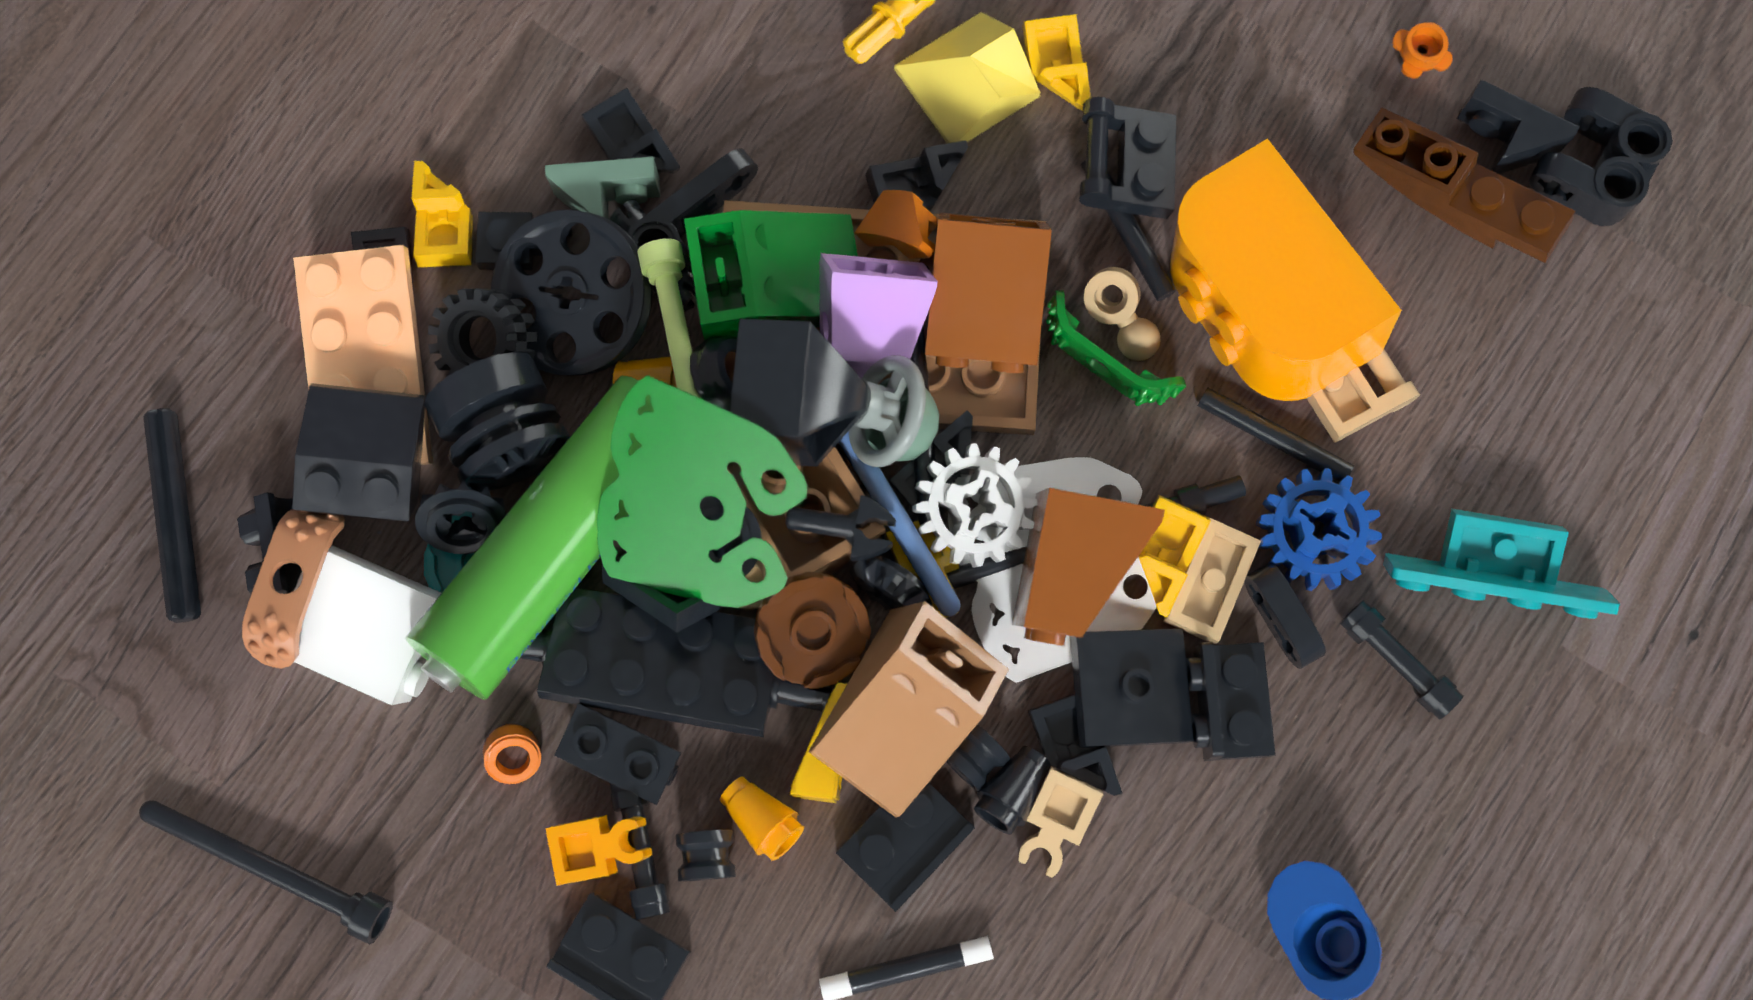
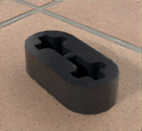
(1285, 615)

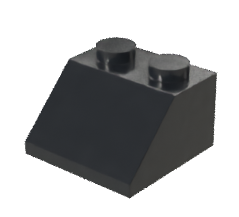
(359, 452)

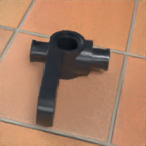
(696, 198)

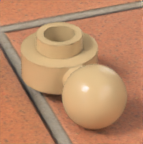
(1137, 336)

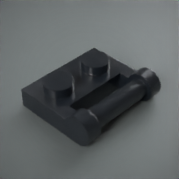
(1144, 159)

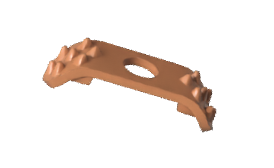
(274, 619)

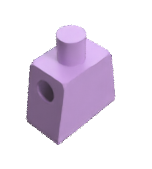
(873, 306)

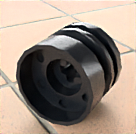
(496, 420)

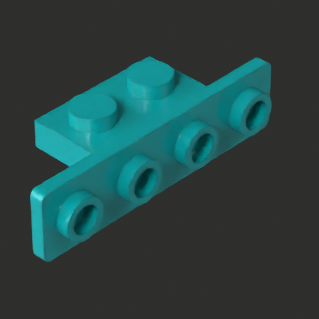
(1505, 560)

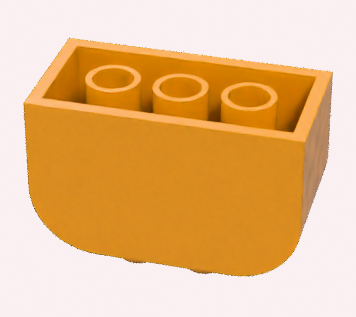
(1275, 279)

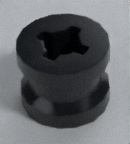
(977, 758)
(705, 855)

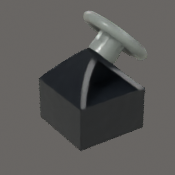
(811, 397)

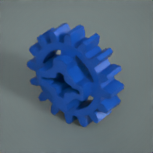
(1338, 536)

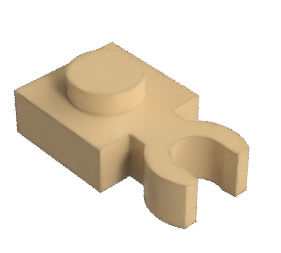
(1061, 812)

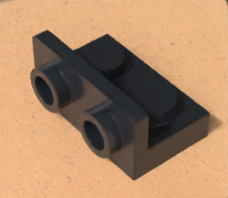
(1231, 701)

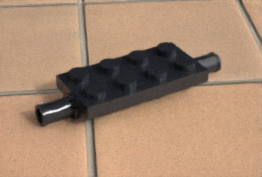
(630, 663)

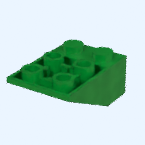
(762, 265)

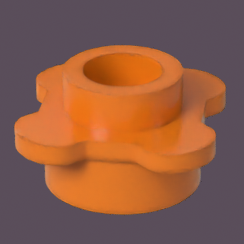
(1431, 38)

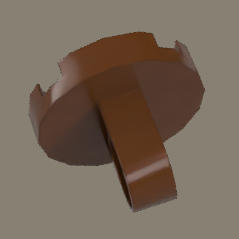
(812, 630)

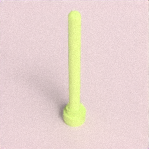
(662, 264)

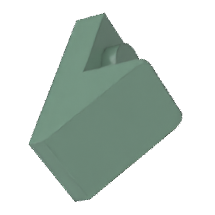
(594, 183)

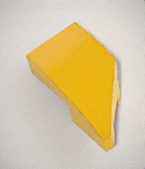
(1056, 57)
(441, 223)
(1171, 551)

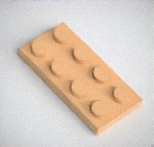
(361, 323)

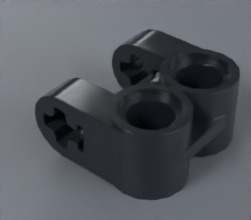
(1612, 125)

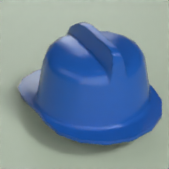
(1324, 930)

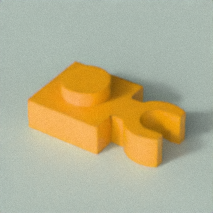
(589, 848)

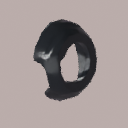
(709, 370)

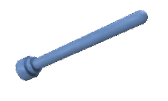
(905, 533)

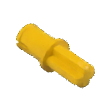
(880, 27)

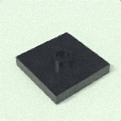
(1131, 688)

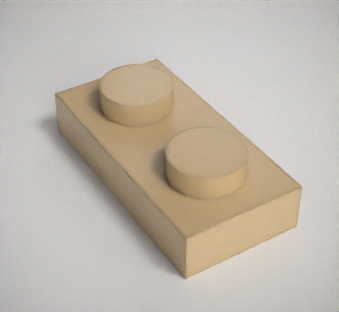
(1213, 582)

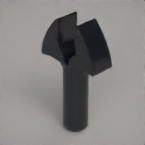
(845, 526)

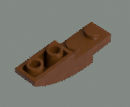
(1457, 190)

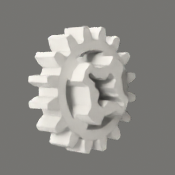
(997, 513)

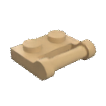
(1352, 404)

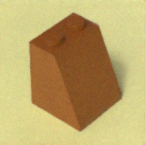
(988, 291)
(1077, 560)

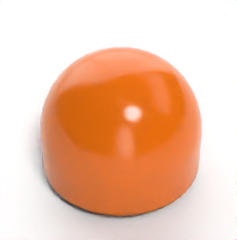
(508, 736)

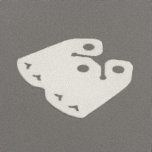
(1118, 614)

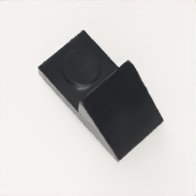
(1521, 125)

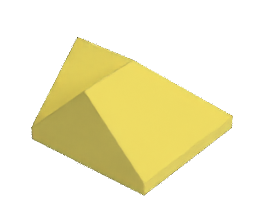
(970, 78)

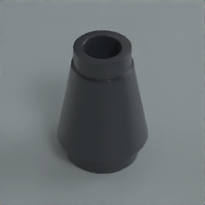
(1012, 791)

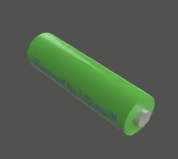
(526, 562)

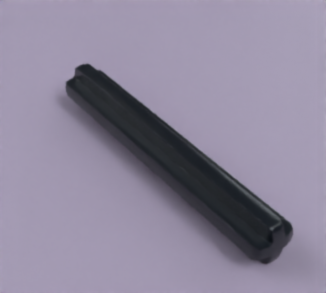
(172, 515)

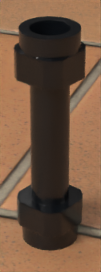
(1437, 694)
(649, 897)

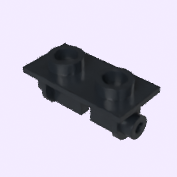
(618, 754)

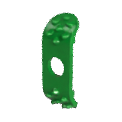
(1141, 388)

